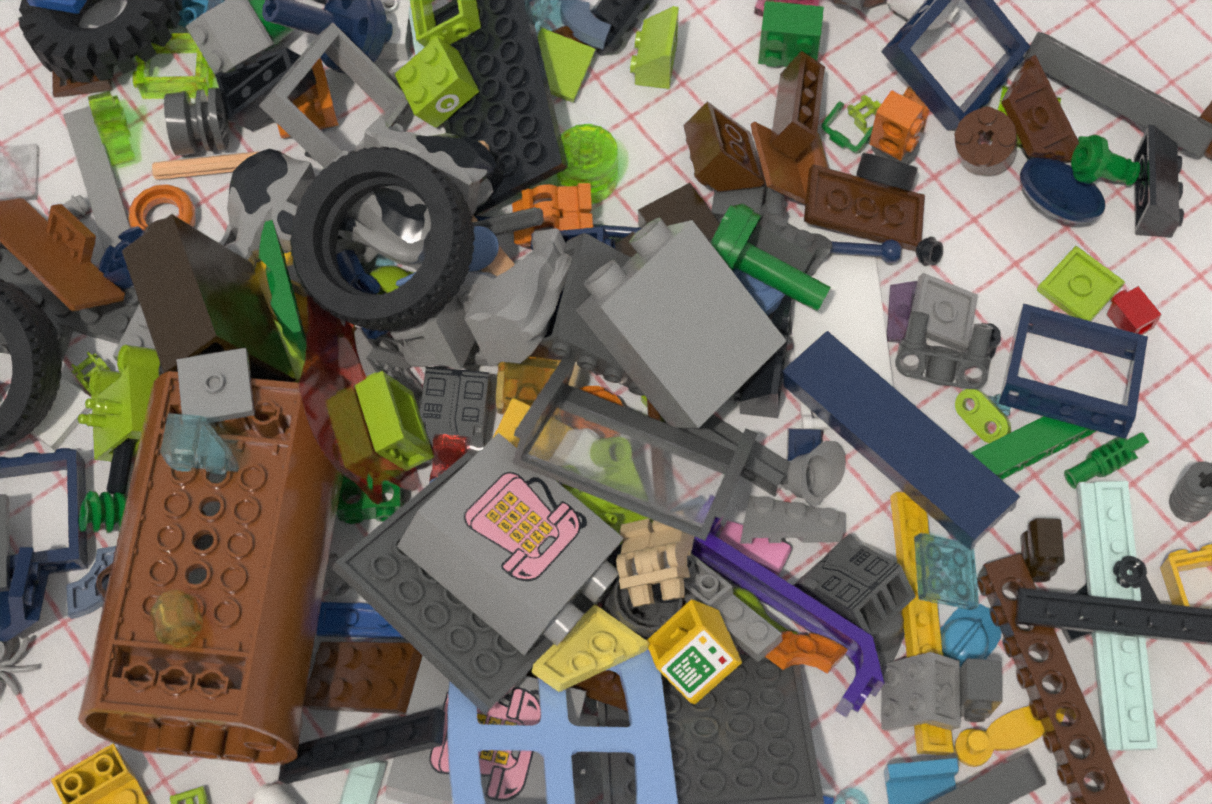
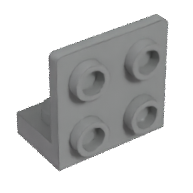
(921, 692)

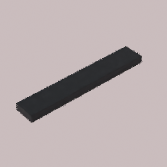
(1114, 616)
(366, 745)

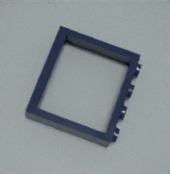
(924, 83)
(1064, 403)
(76, 555)

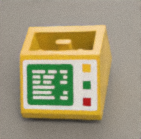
(694, 650)

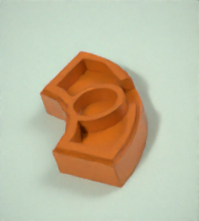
(807, 650)

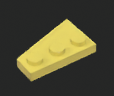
(588, 649)

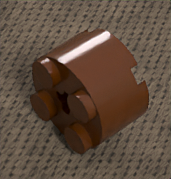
(986, 125)

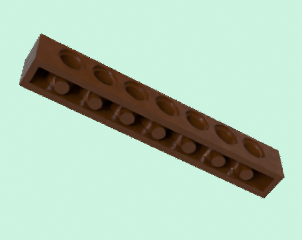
(1055, 669)

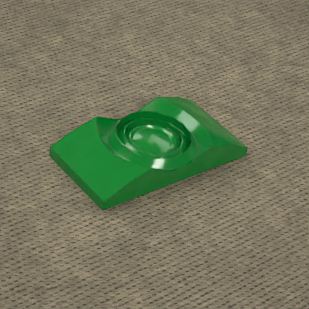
(281, 289)

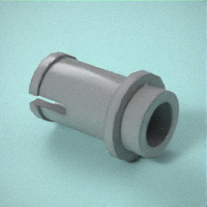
(76, 206)

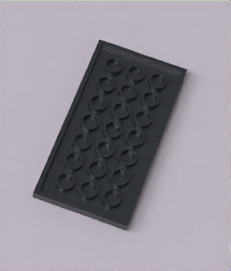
(513, 99)

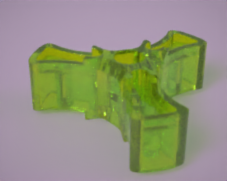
(112, 127)

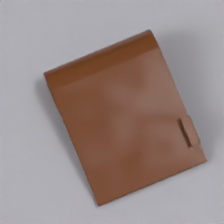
(783, 172)

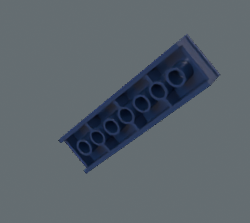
(899, 440)

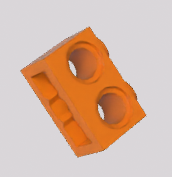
(897, 125)

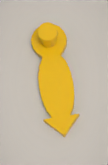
(1007, 733)

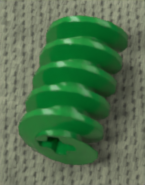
(102, 510)

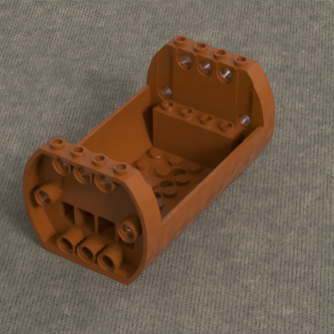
(247, 672)

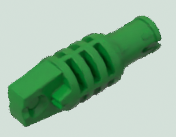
(1106, 459)

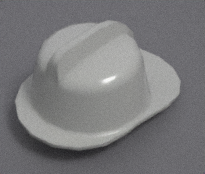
(816, 473)

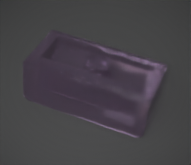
(899, 310)

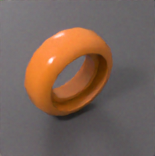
(161, 194)

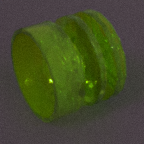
(590, 159)

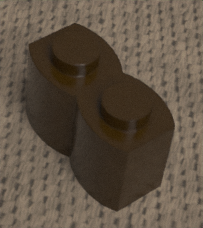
(1043, 548)

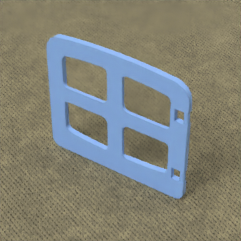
(559, 739)

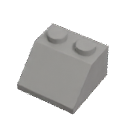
(229, 35)

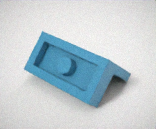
(920, 780)

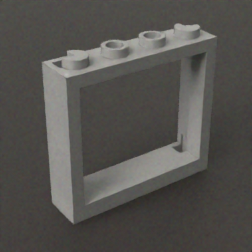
(357, 67)

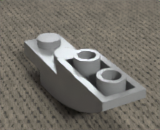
(743, 624)

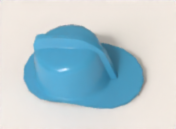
(969, 634)

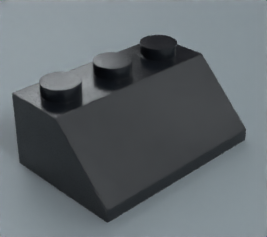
(1157, 185)

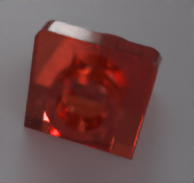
(446, 451)

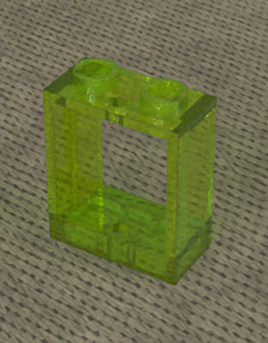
(158, 86)

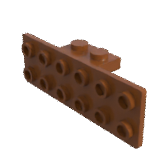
(57, 253)

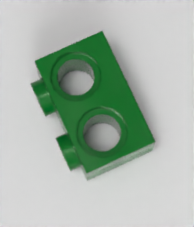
(365, 507)

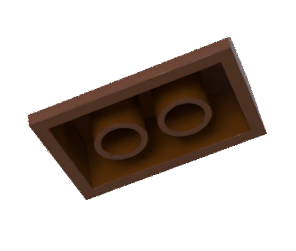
(722, 151)

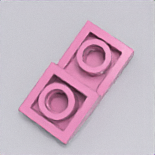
(767, 554)

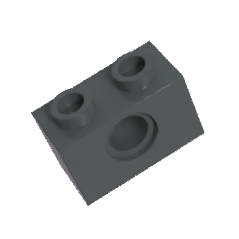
(980, 688)

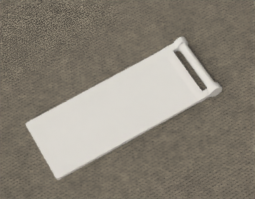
(848, 312)

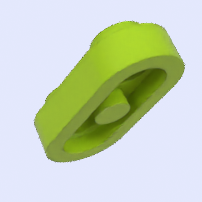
(982, 414)

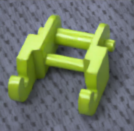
(858, 117)
(83, 379)

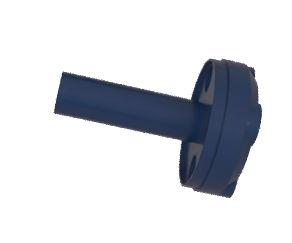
(359, 20)

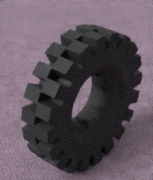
(85, 51)

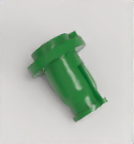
(1095, 160)

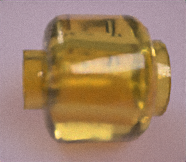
(176, 618)

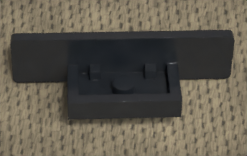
(622, 18)

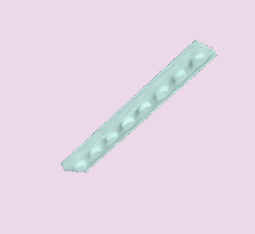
(1119, 659)

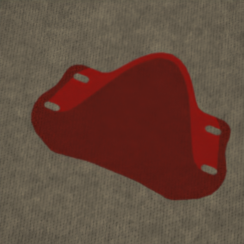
(334, 407)

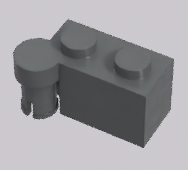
(751, 197)
(790, 244)

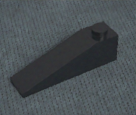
(762, 390)

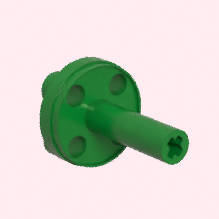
(733, 247)

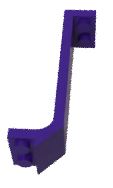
(801, 610)

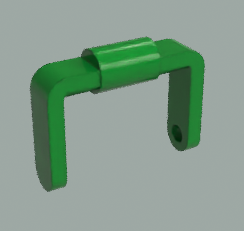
(838, 138)

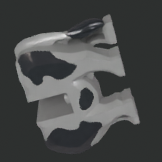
(270, 189)
(395, 218)

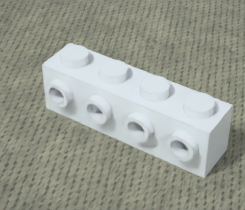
(399, 45)

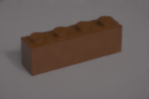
(797, 106)

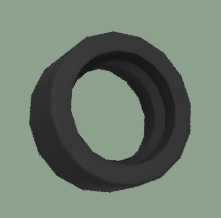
(886, 171)

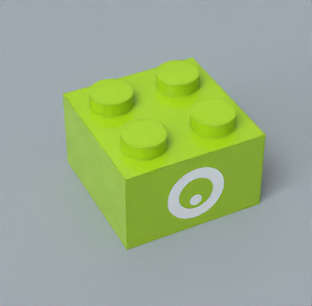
(436, 82)

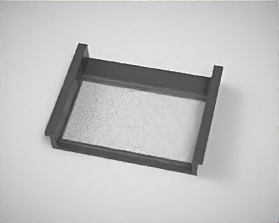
(628, 456)

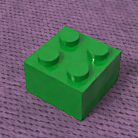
(788, 31)

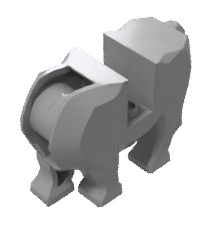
(500, 312)

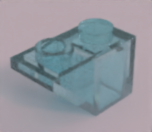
(194, 444)

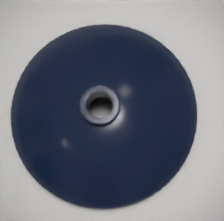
(1058, 193)

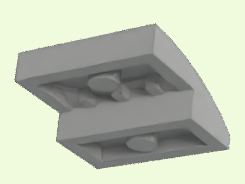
(387, 356)

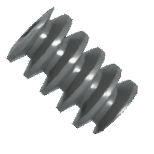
(1193, 494)

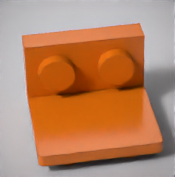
(316, 102)

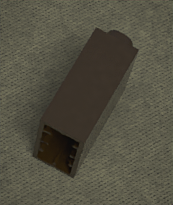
(202, 300)

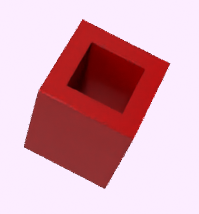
(1133, 311)

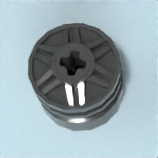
(196, 121)
(642, 619)

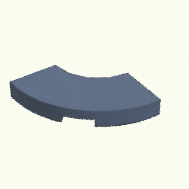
(584, 25)
(83, 594)

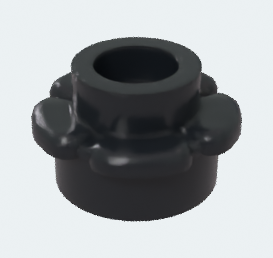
(929, 251)
(1136, 566)

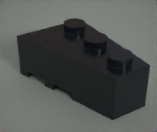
(250, 84)

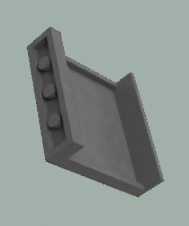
(571, 334)

